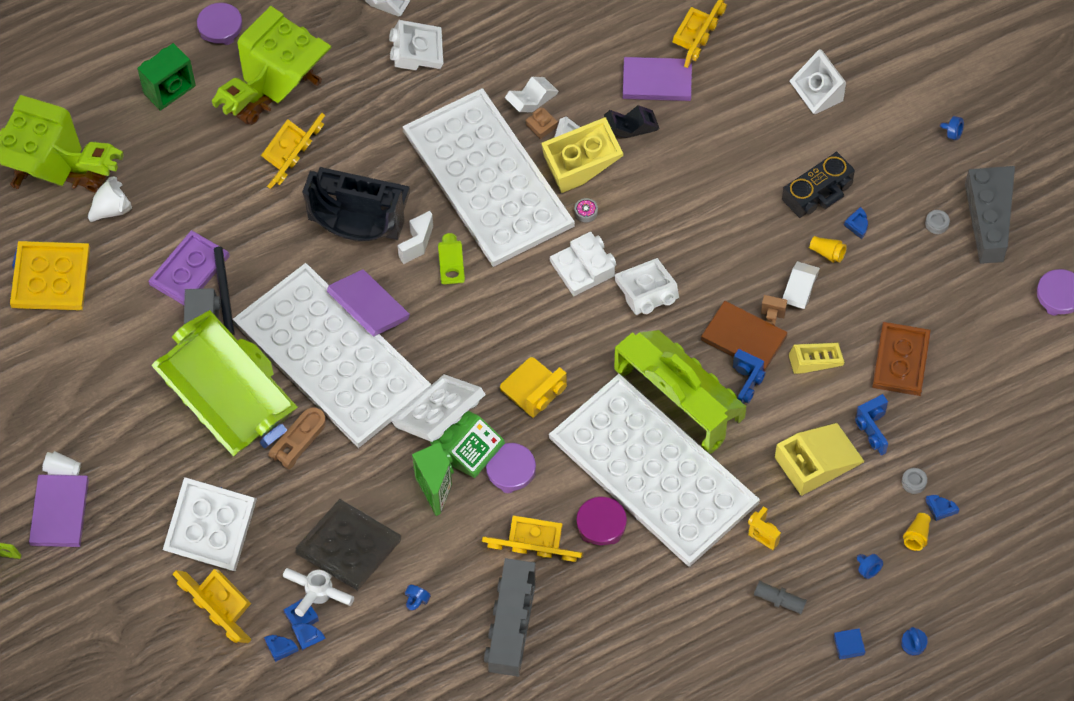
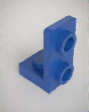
(748, 365)
(865, 418)

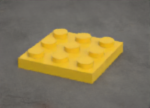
(50, 275)

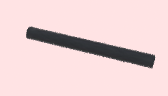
(223, 289)

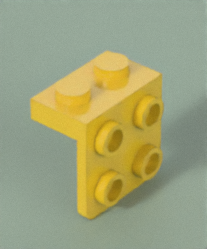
(534, 386)

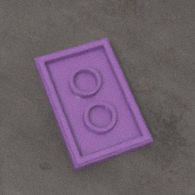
(656, 79)
(187, 267)
(368, 302)
(59, 510)

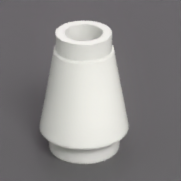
(60, 465)

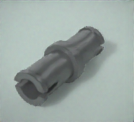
(780, 597)

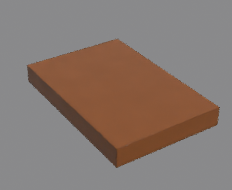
(737, 329)
(901, 359)

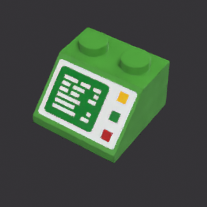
(470, 443)
(433, 474)

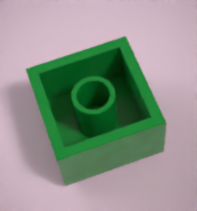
(166, 76)

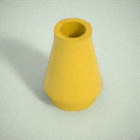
(829, 248)
(917, 533)

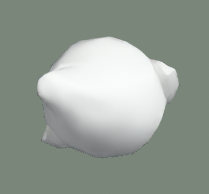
(109, 201)

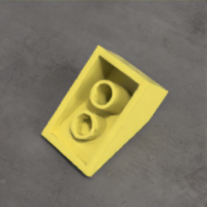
(581, 154)

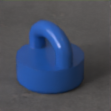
(954, 127)
(869, 565)
(417, 594)
(914, 641)

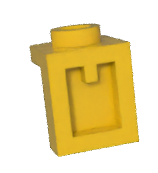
(763, 532)

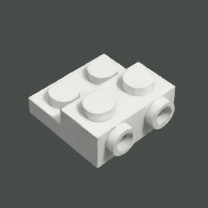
(416, 45)
(584, 263)
(647, 286)

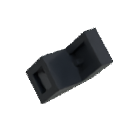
(635, 123)

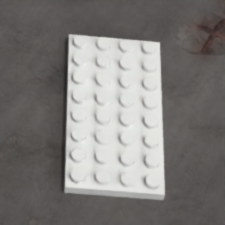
(488, 177)
(331, 356)
(654, 469)

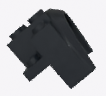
(363, 207)

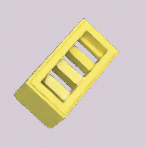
(801, 361)

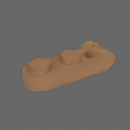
(298, 437)

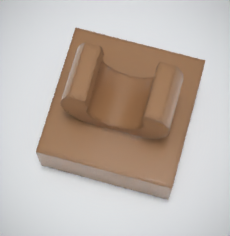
(541, 122)
(773, 308)

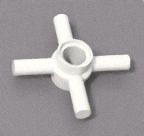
(318, 589)

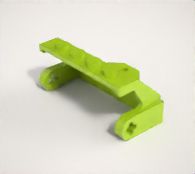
(224, 382)
(682, 382)

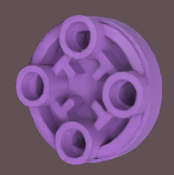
(219, 23)
(1056, 292)
(511, 467)

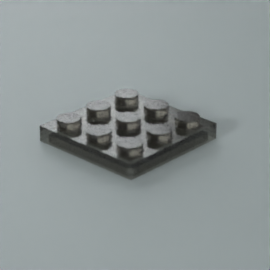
(348, 544)

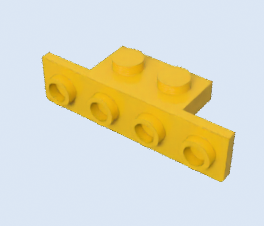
(695, 30)
(286, 145)
(534, 535)
(220, 599)

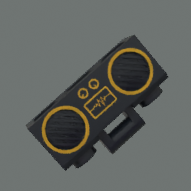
(817, 183)

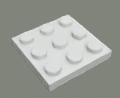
(438, 408)
(209, 524)

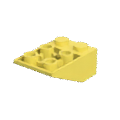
(816, 457)

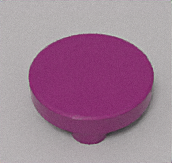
(601, 521)

